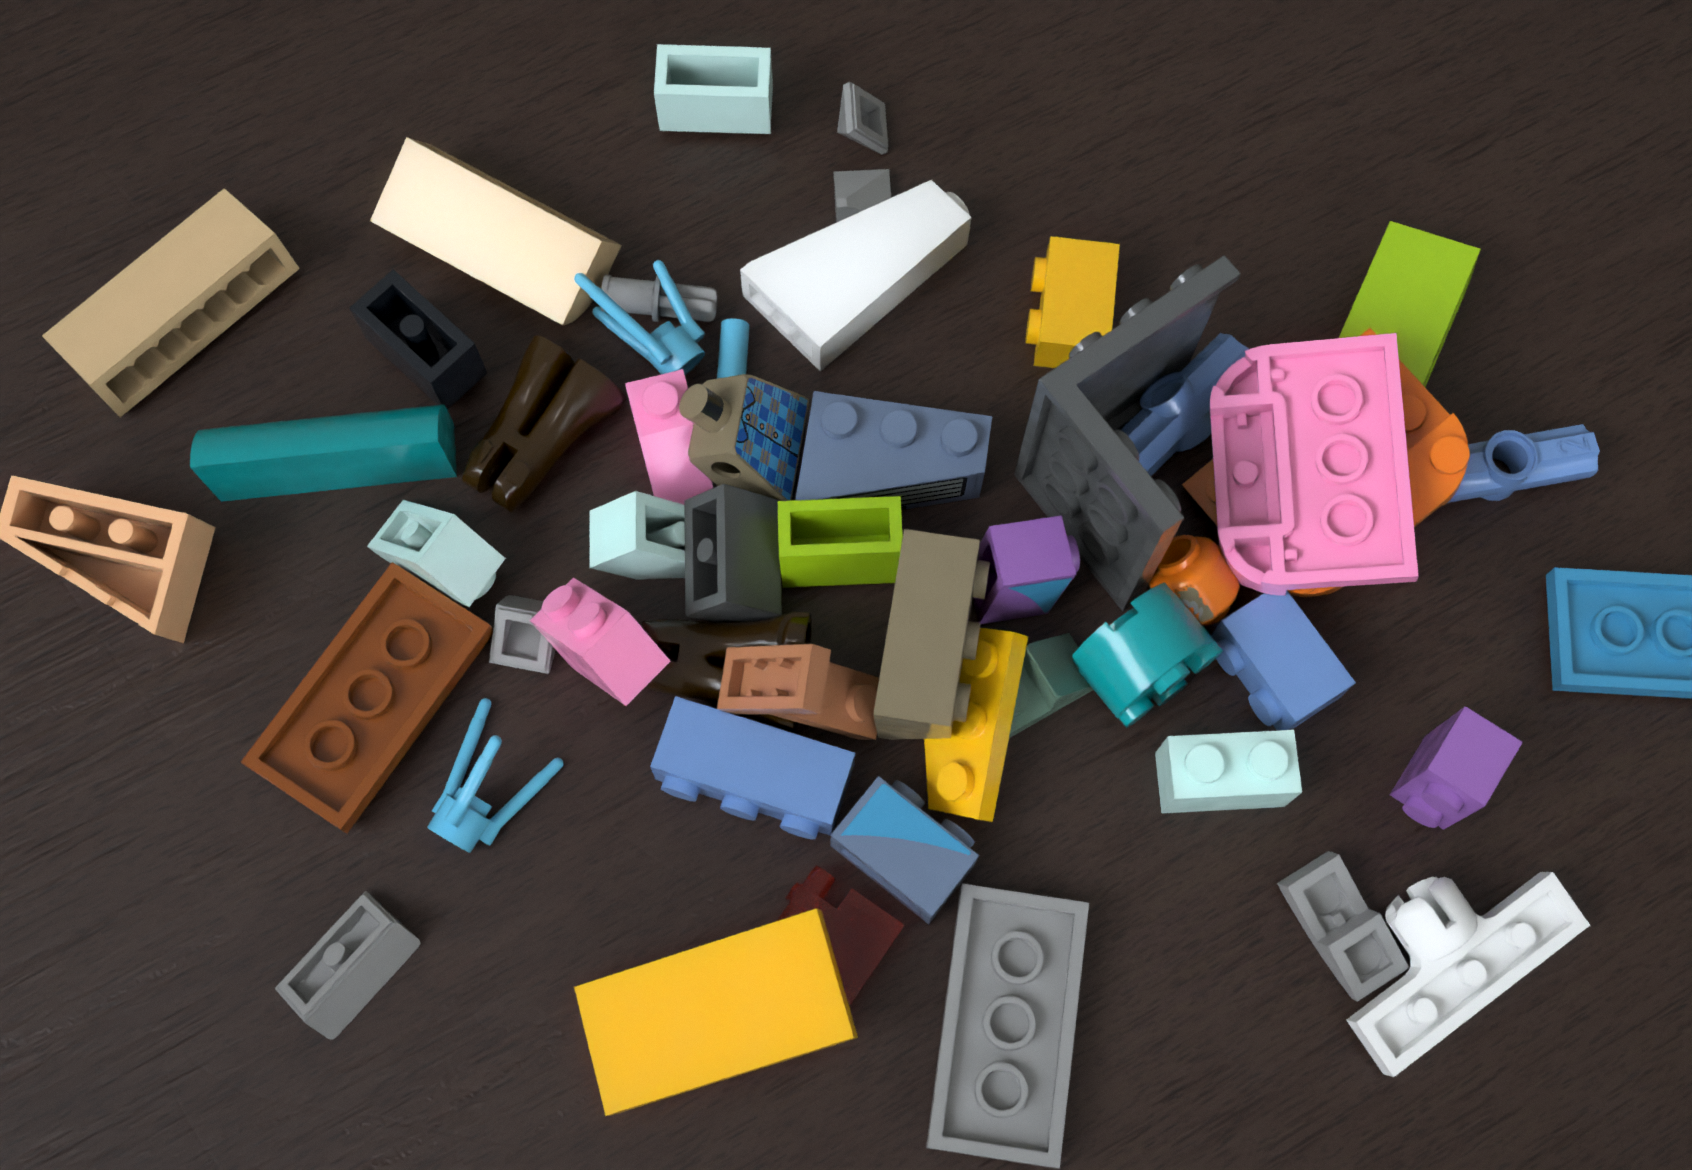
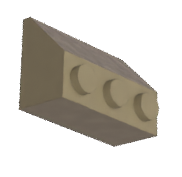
(929, 636)

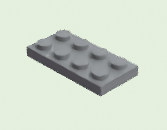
(1008, 1026)

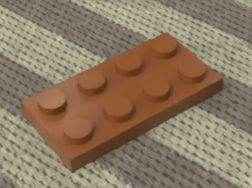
(368, 697)

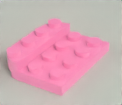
(1314, 466)

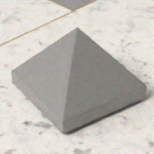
(863, 118)

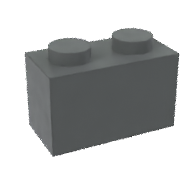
(732, 556)

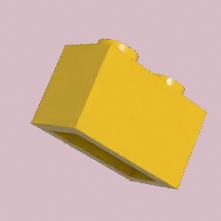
(1076, 296)

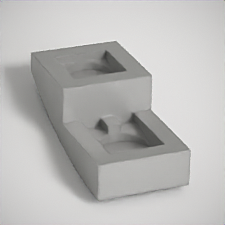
(1342, 927)

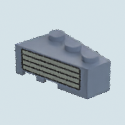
(892, 450)

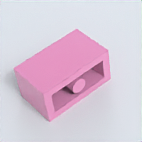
(600, 640)

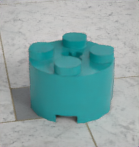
(1145, 654)

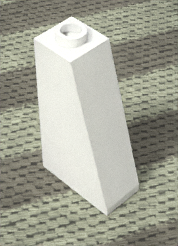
(855, 271)

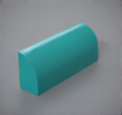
(326, 453)

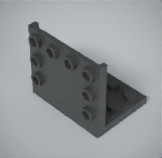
(1082, 461)

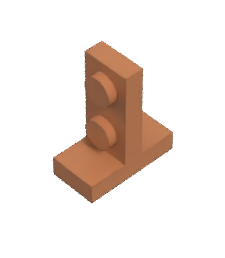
(799, 687)

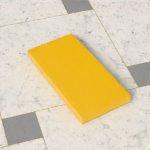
(714, 1012)

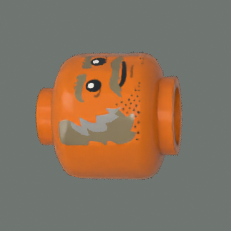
(1199, 577)

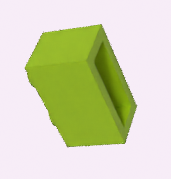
(839, 541)

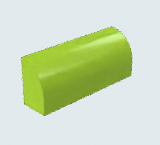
(1413, 293)

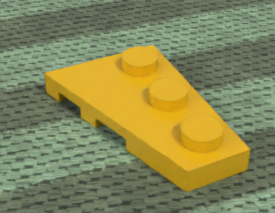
(968, 767)

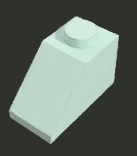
(638, 537)
(438, 551)

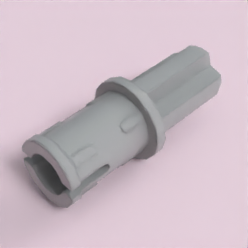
(649, 298)

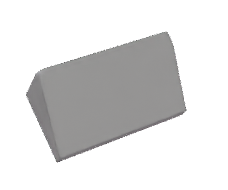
(347, 966)

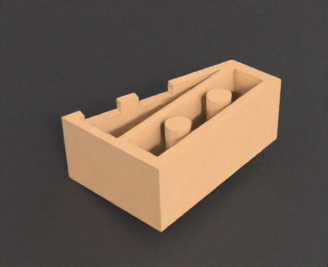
(115, 549)

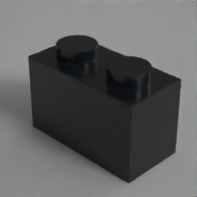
(419, 339)

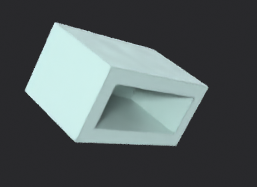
(713, 89)
(1228, 771)

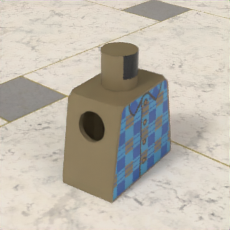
(746, 433)

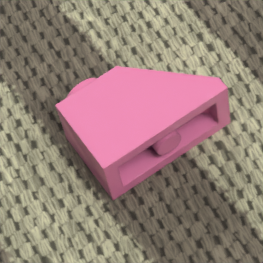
(666, 436)

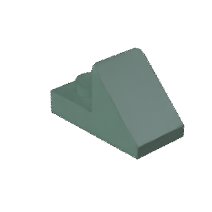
(1047, 681)

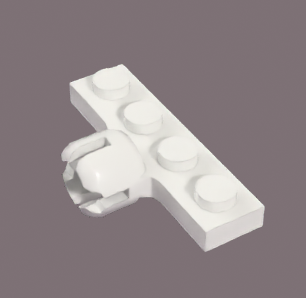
(1459, 961)

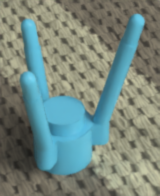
(666, 346)
(458, 812)

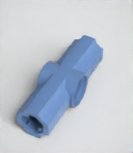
(1178, 405)
(1533, 461)

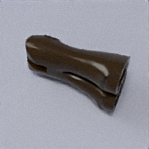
(522, 456)
(707, 641)

